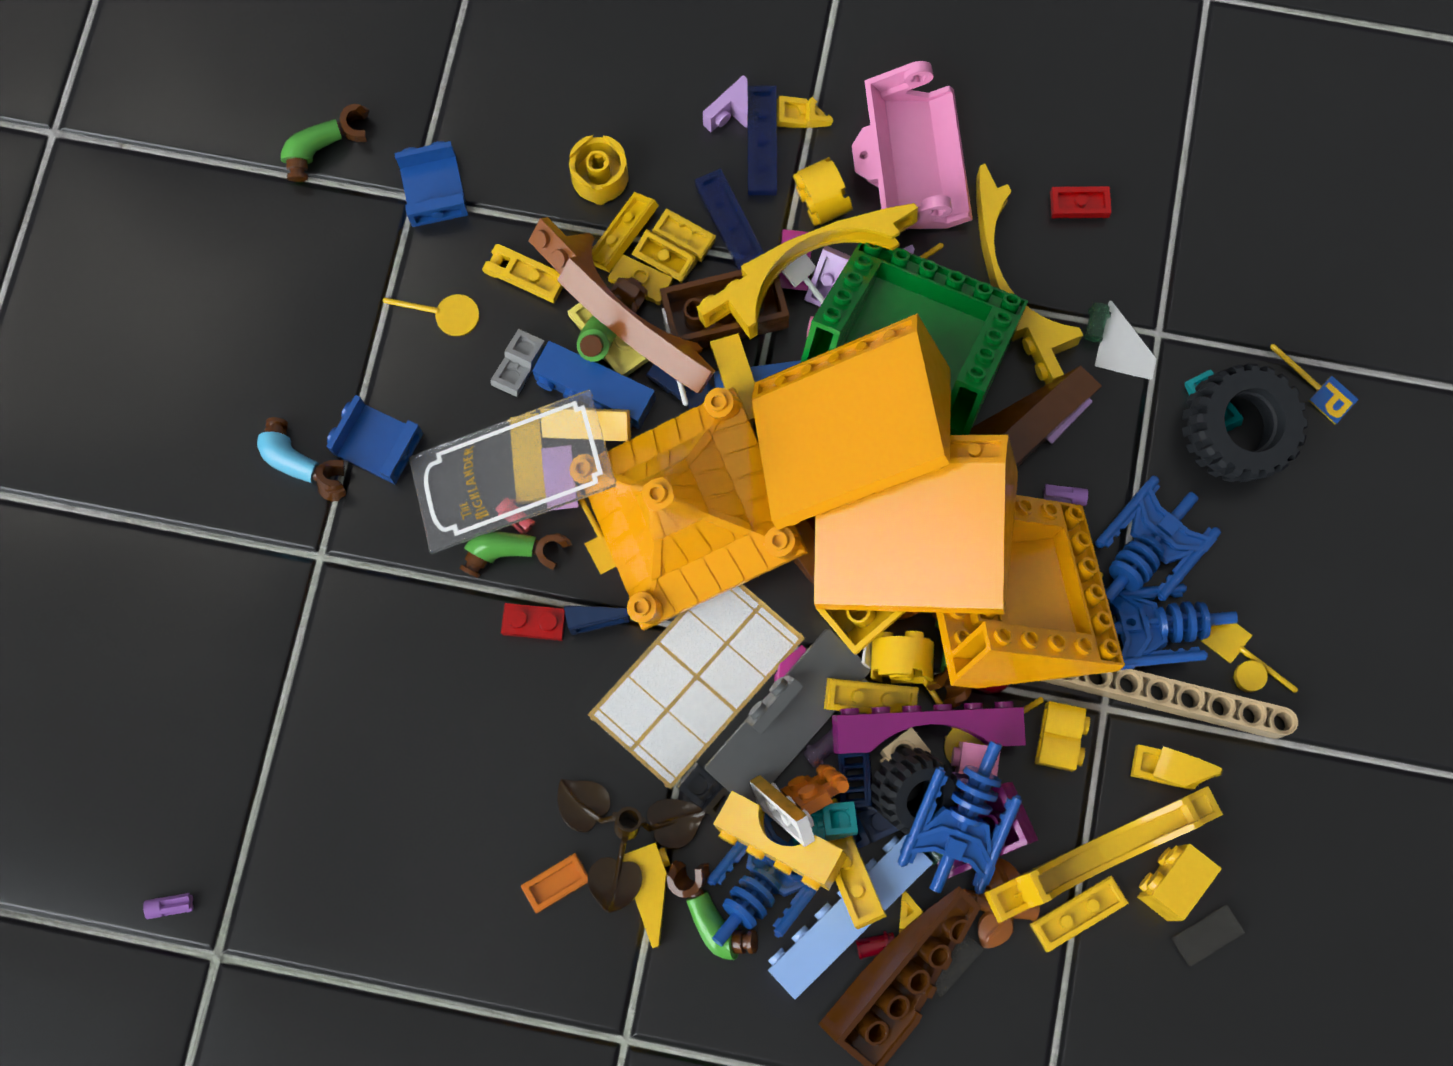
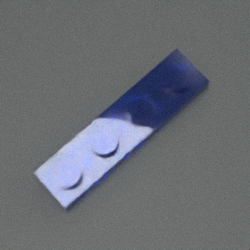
(762, 140)
(728, 217)

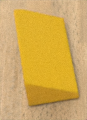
(664, 256)

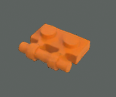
(816, 792)

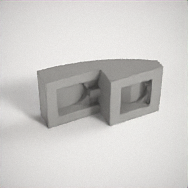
(518, 363)

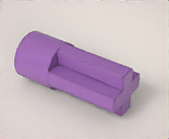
(1066, 494)
(168, 905)

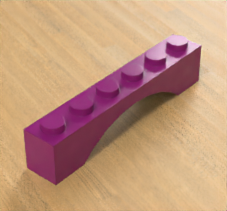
(865, 732)

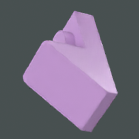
(731, 102)
(826, 272)

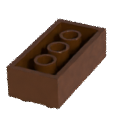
(683, 318)

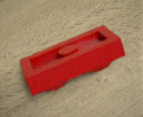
(1080, 202)
(533, 622)

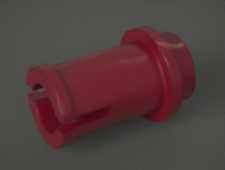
(873, 945)

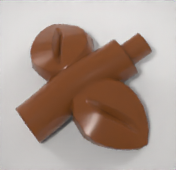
(989, 930)

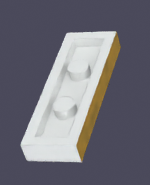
(783, 810)

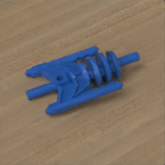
(1157, 538)
(1147, 627)
(959, 830)
(755, 891)

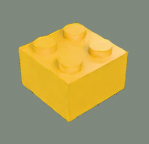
(1178, 882)

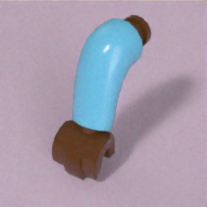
(279, 454)

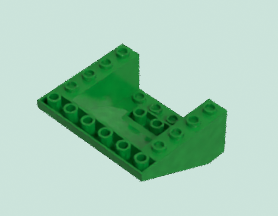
(963, 316)

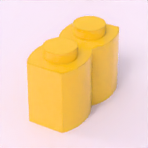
(1061, 736)

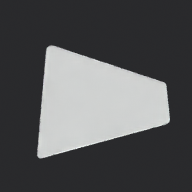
(1123, 348)

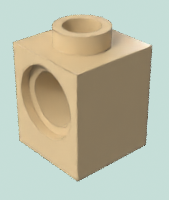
(908, 739)

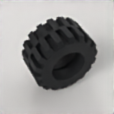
(899, 778)

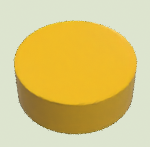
(1250, 676)

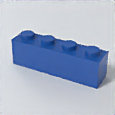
(572, 374)

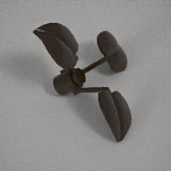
(611, 880)

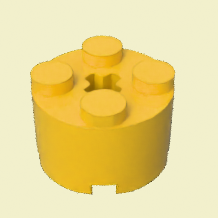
(598, 169)
(823, 191)
(902, 658)

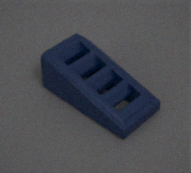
(586, 618)
(861, 804)

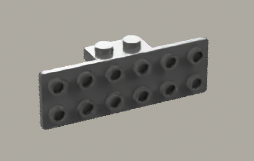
(785, 717)

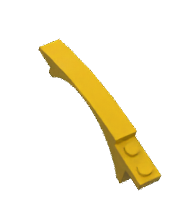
(745, 295)
(1040, 335)
(1102, 853)

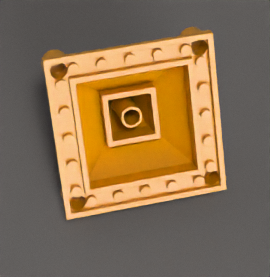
(691, 511)

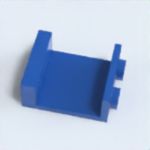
(431, 183)
(373, 440)

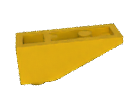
(652, 892)

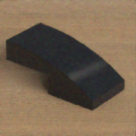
(704, 790)

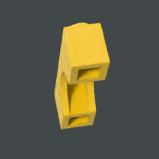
(744, 822)

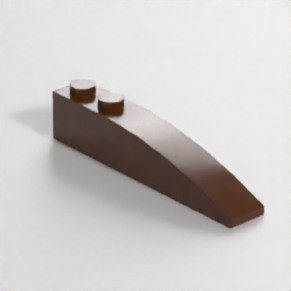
(1040, 413)
(890, 992)

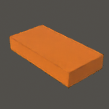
(555, 883)

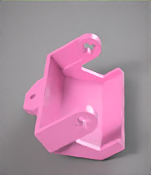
(914, 147)

